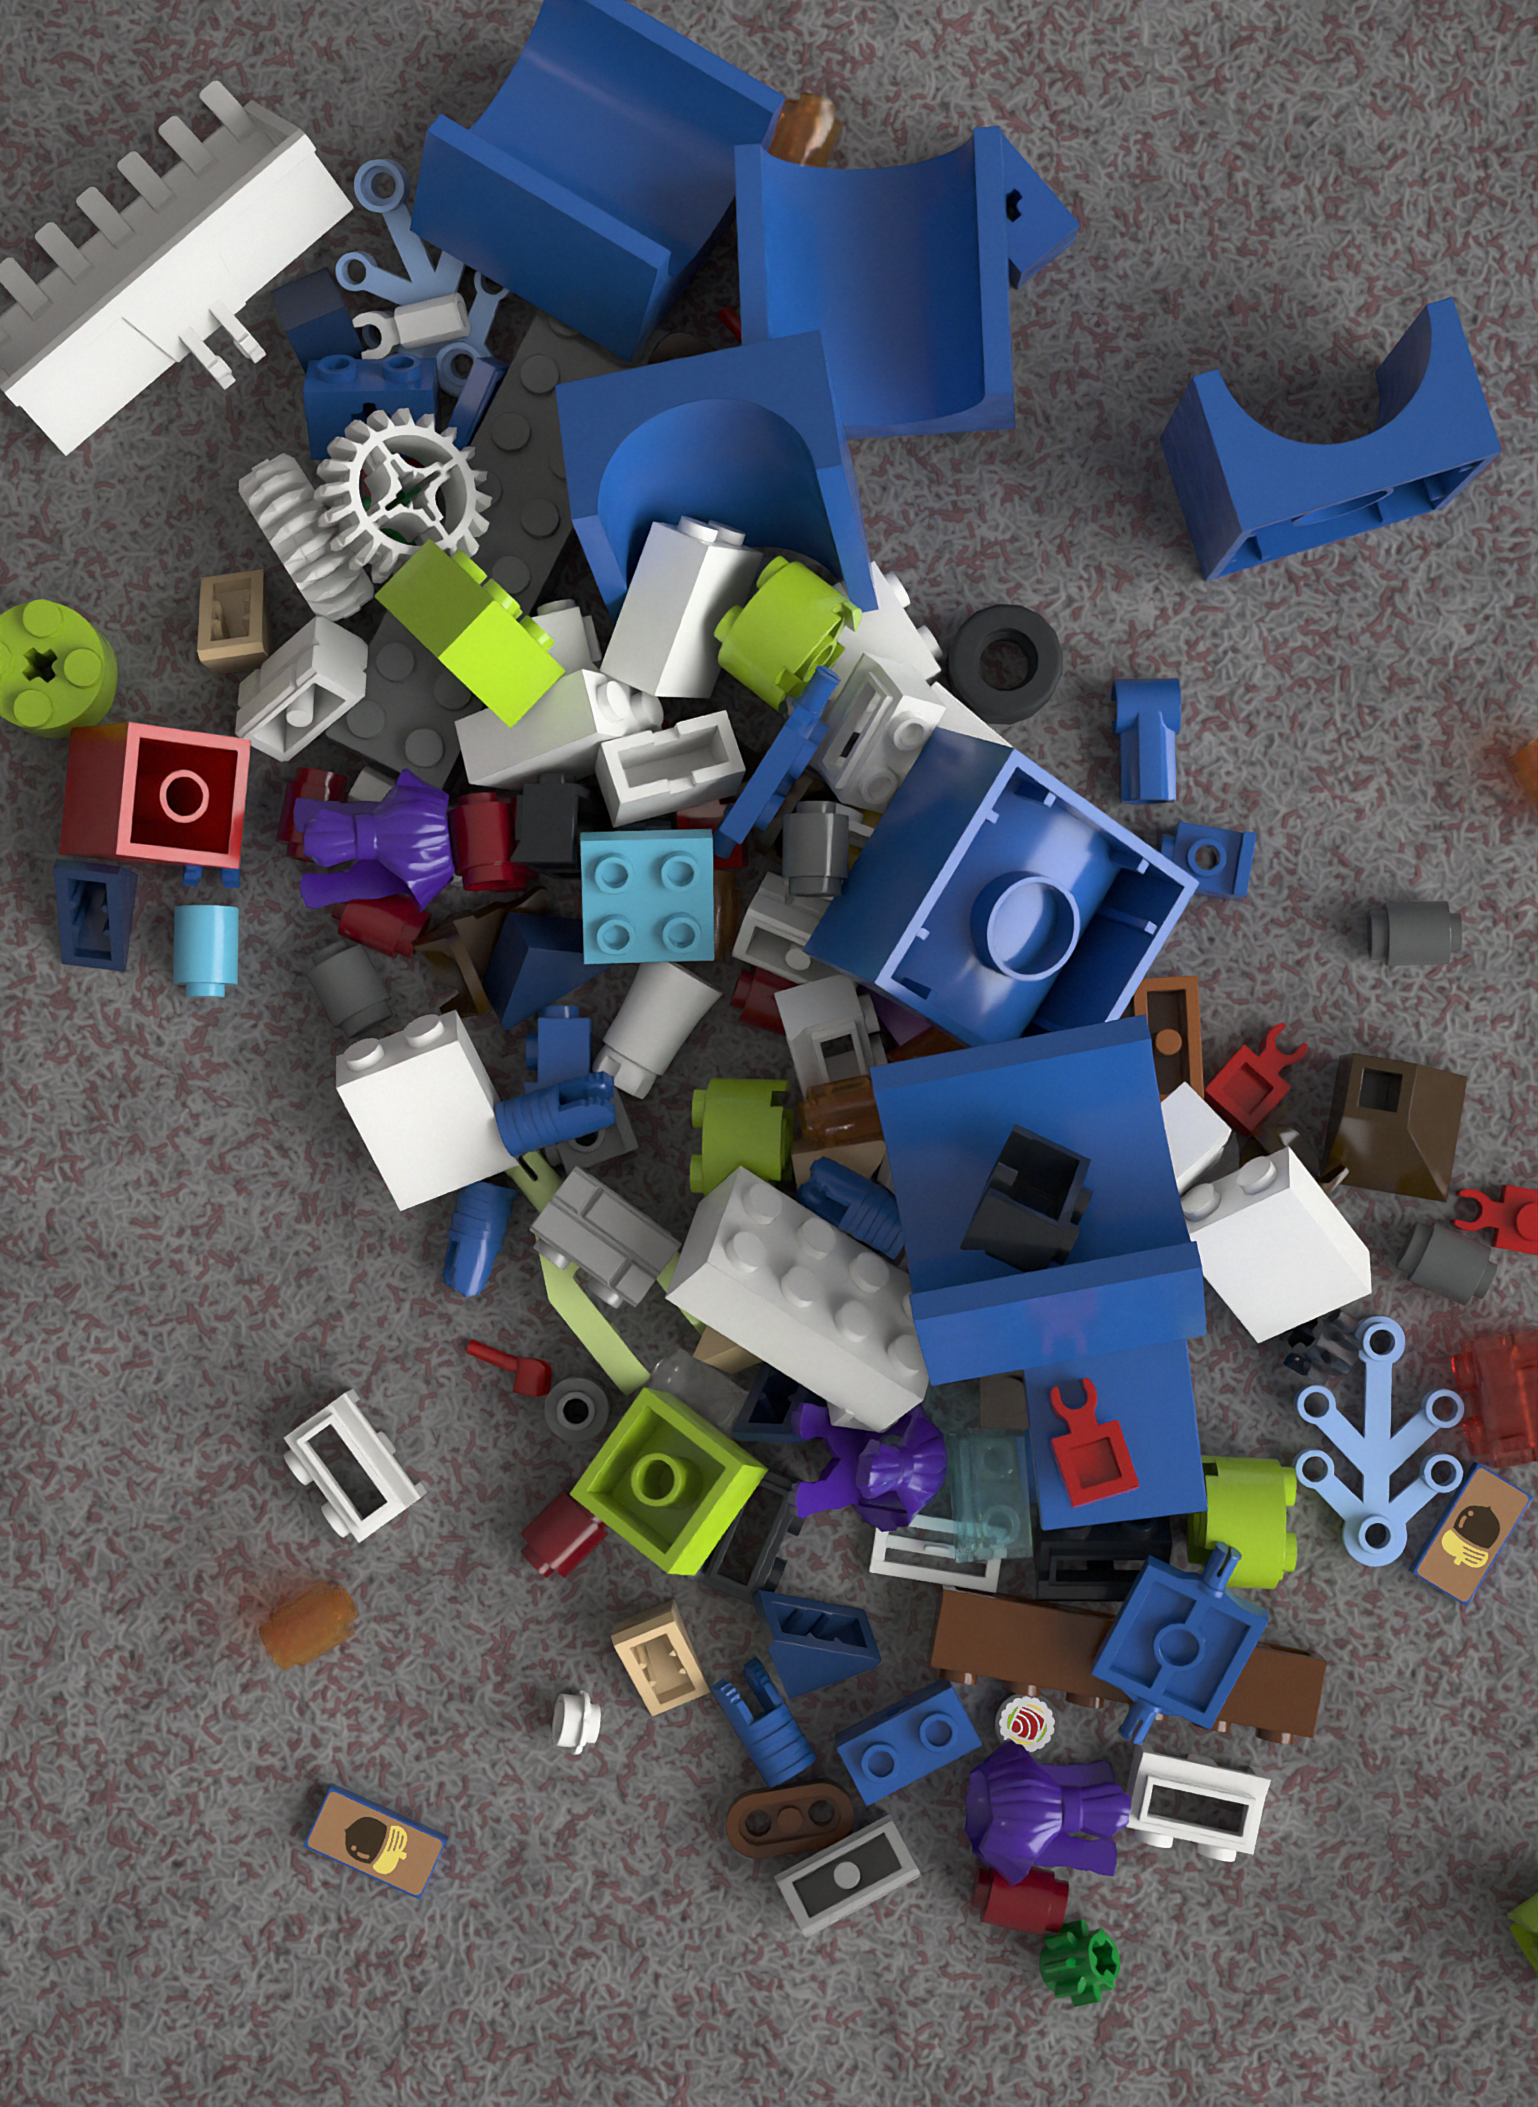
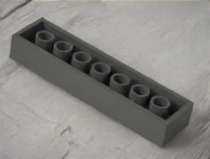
(530, 536)

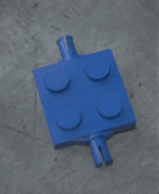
(780, 765)
(1179, 1642)

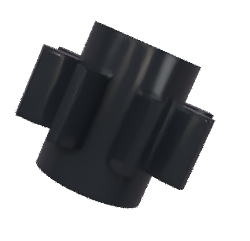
(1322, 1346)

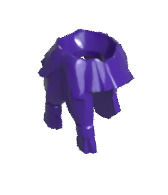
(397, 843)
(878, 1480)
(1025, 1809)

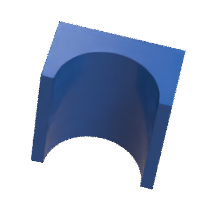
(596, 169)
(895, 274)
(720, 439)
(1271, 497)
(999, 900)
(1133, 1264)
(1155, 1407)

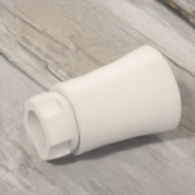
(653, 1024)

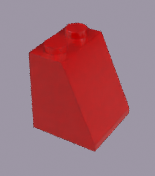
(155, 795)

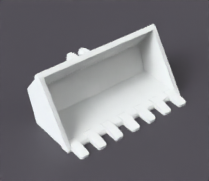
(163, 268)

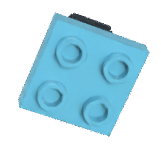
(647, 894)

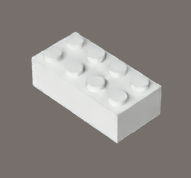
(802, 1299)

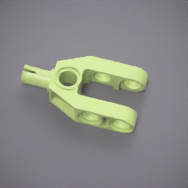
(570, 1300)

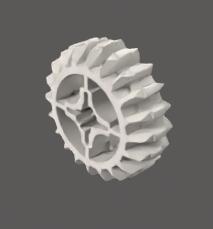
(387, 475)
(288, 516)

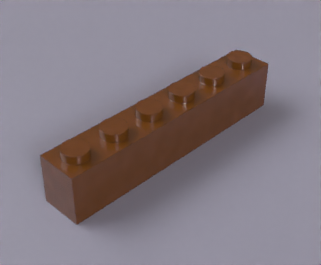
(1053, 1648)

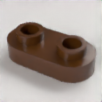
(791, 1825)

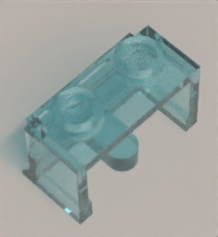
(989, 1495)

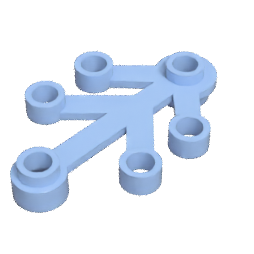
(425, 280)
(1376, 1452)

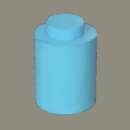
(205, 949)

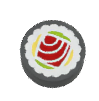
(1027, 1721)

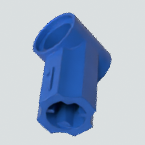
(1146, 738)

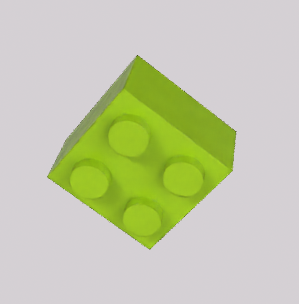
(473, 630)
(668, 1482)

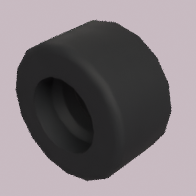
(1022, 628)

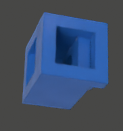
(1233, 858)
(560, 1047)

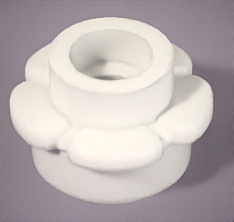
(575, 1721)

